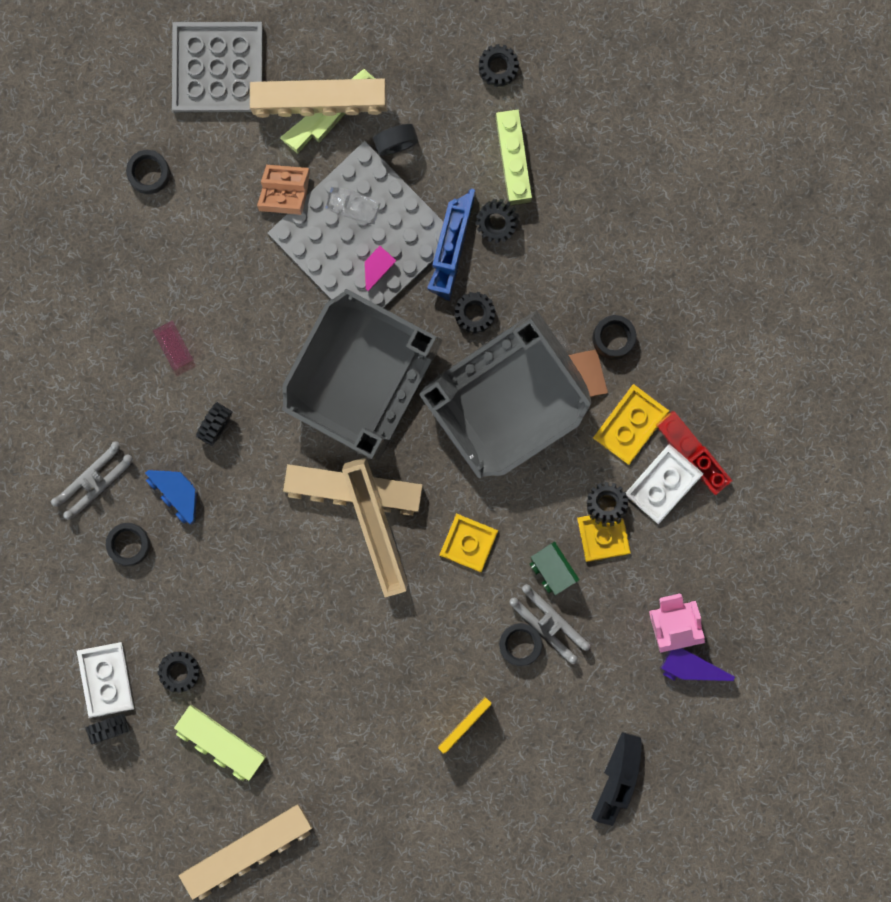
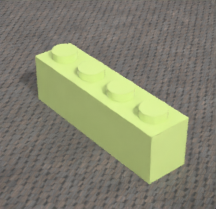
(513, 157)
(220, 743)

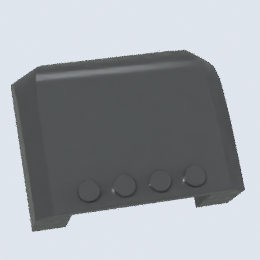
(358, 373)
(509, 397)

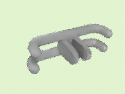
(92, 481)
(549, 624)

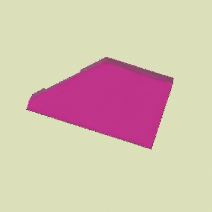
(377, 266)

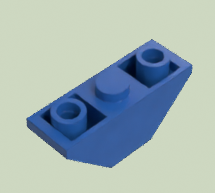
(176, 491)

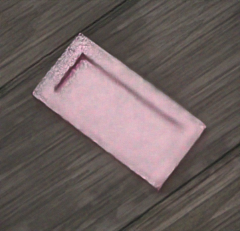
(173, 345)

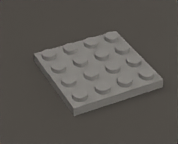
(215, 65)

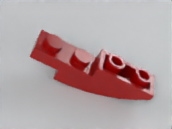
(688, 445)

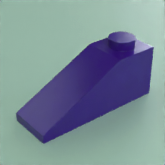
(688, 666)

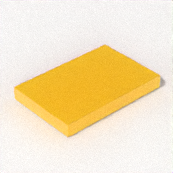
(630, 424)
(464, 725)

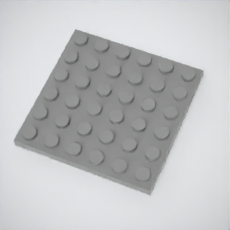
(336, 247)

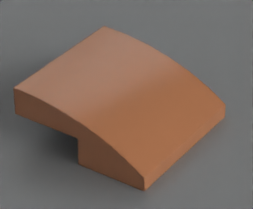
(284, 189)
(591, 371)

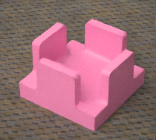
(676, 623)

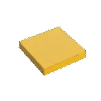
(602, 541)
(468, 542)

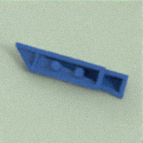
(451, 245)

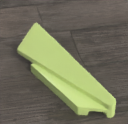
(315, 126)

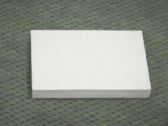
(663, 483)
(105, 680)

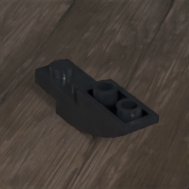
(622, 774)

